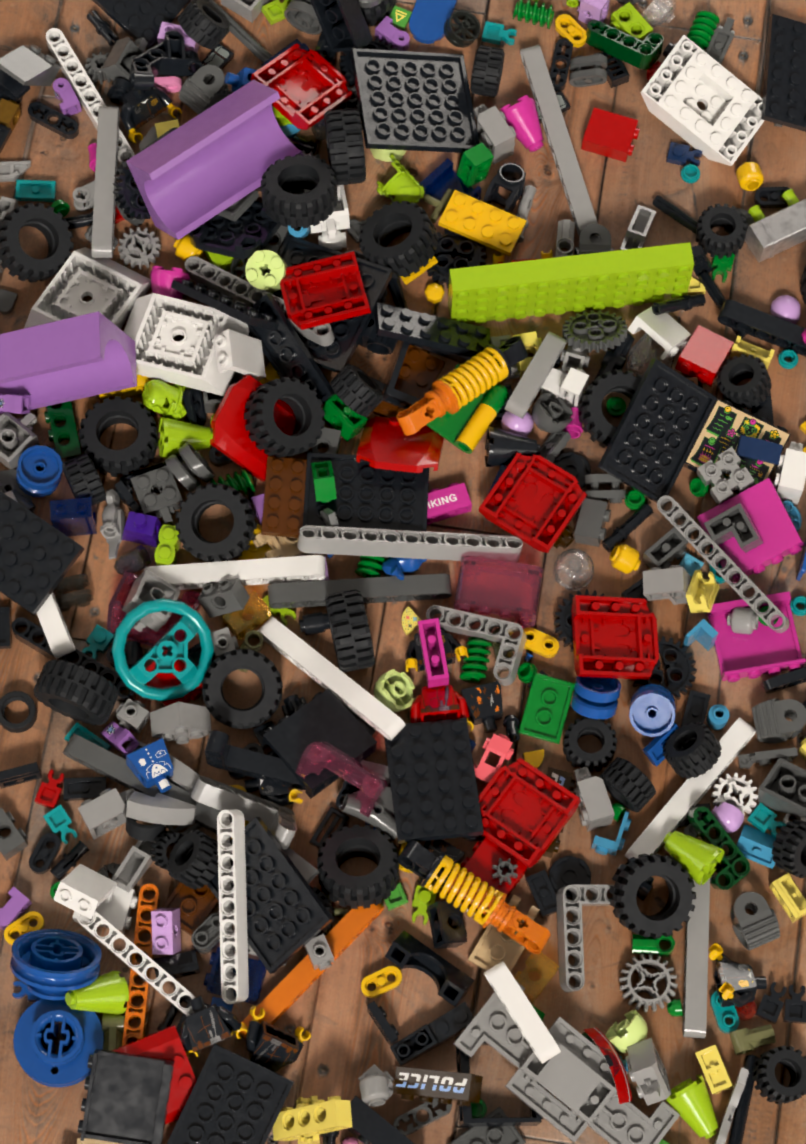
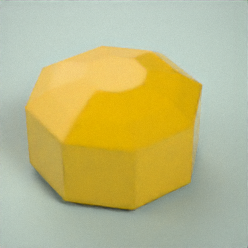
(434, 293)

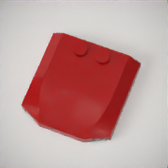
(305, 85)
(324, 291)
(230, 431)
(389, 449)
(533, 501)
(614, 637)
(525, 811)
(168, 1046)

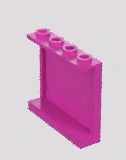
(771, 522)
(759, 652)

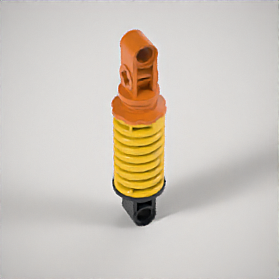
(463, 384)
(473, 894)

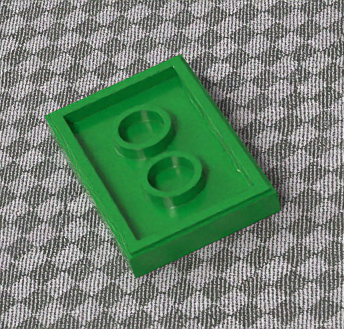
(546, 708)

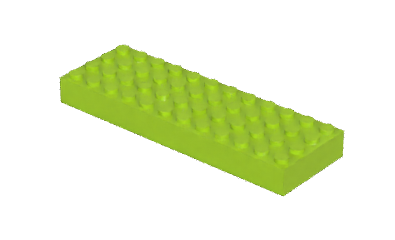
(569, 283)

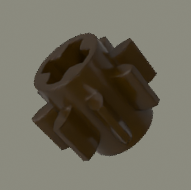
(565, 538)

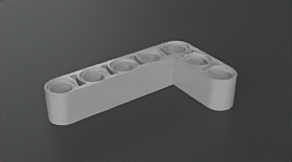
(484, 632)
(223, 797)
(576, 929)

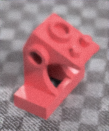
(499, 745)

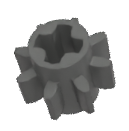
(504, 878)

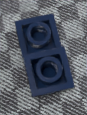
(759, 450)

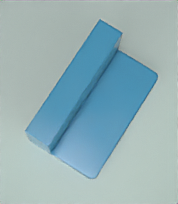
(703, 633)
(756, 846)

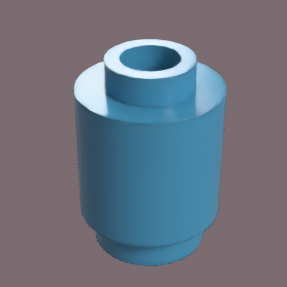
(302, 233)
(715, 722)

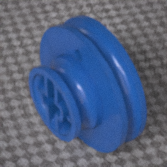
(55, 962)
(73, 1052)

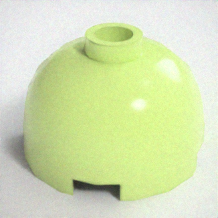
(394, 690)
(627, 1032)

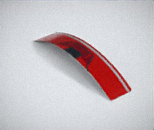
(614, 1063)

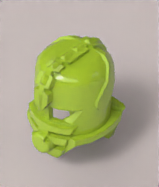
(401, 185)
(164, 398)

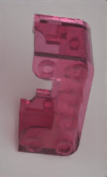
(499, 589)

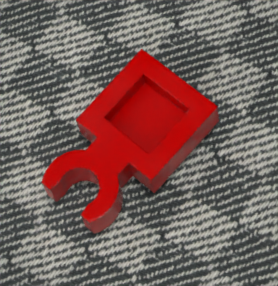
(49, 792)

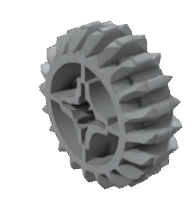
(644, 974)

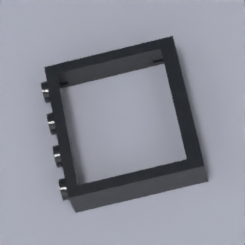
(402, 399)
(465, 1112)

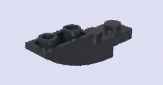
(432, 1034)

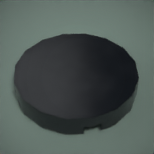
(575, 465)
(569, 871)

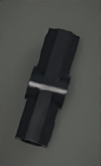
(616, 358)

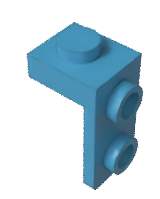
(604, 846)

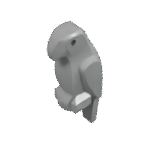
(113, 522)

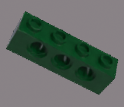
(64, 432)

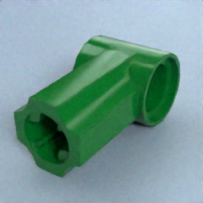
(649, 945)

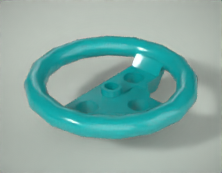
(190, 677)

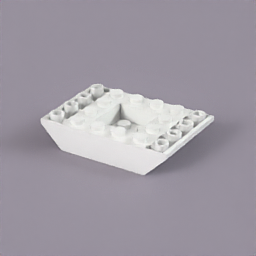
(730, 111)
(106, 281)
(186, 362)

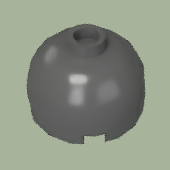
(551, 414)

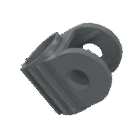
(202, 86)
(594, 239)
(771, 721)
(756, 928)

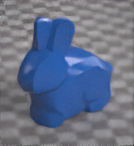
(398, 566)

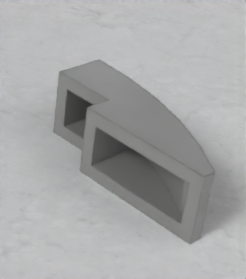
(638, 228)
(160, 809)
(134, 865)

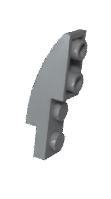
(182, 775)

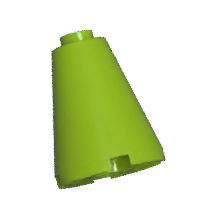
(176, 433)
(694, 855)
(104, 995)
(694, 1106)

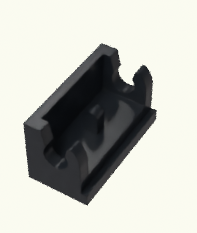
(179, 964)

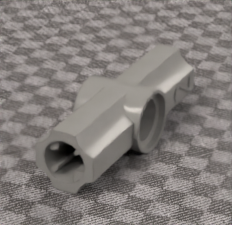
(565, 238)

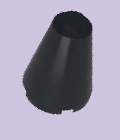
(503, 446)

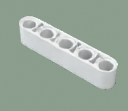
(522, 1012)

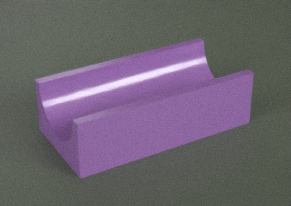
(211, 160)
(67, 360)

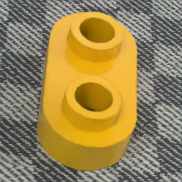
(572, 30)
(537, 644)
(23, 926)
(380, 980)

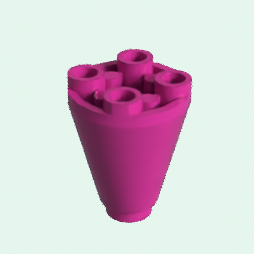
(525, 121)
(162, 280)

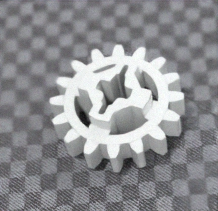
(732, 787)

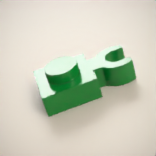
(722, 266)

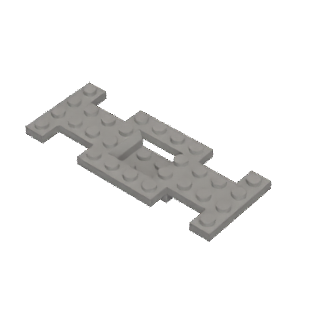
(574, 1076)

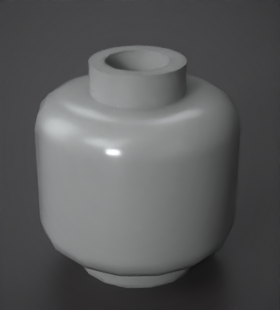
(743, 620)
(374, 1089)

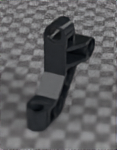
(163, 59)

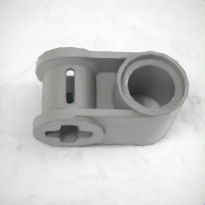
(86, 196)

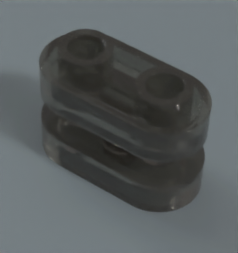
(80, 598)

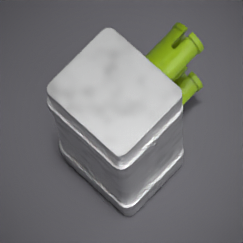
(778, 231)

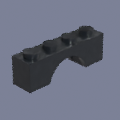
(411, 953)

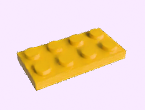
(482, 222)

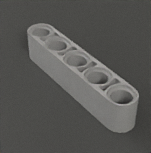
(535, 374)

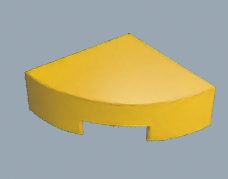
(534, 758)

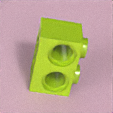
(634, 24)

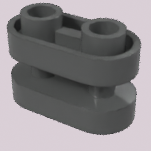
(588, 70)
(615, 495)
(207, 935)

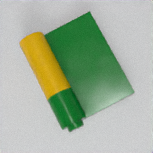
(471, 421)

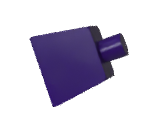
(141, 529)

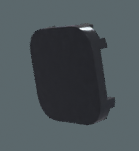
(236, 238)

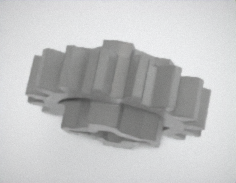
(146, 242)

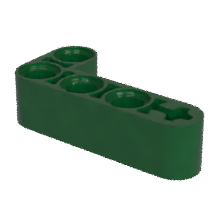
(624, 46)
(721, 838)

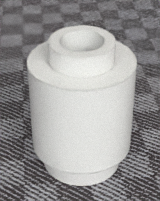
(335, 243)

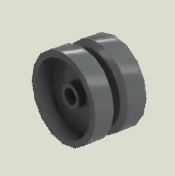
(303, 17)
(193, 465)

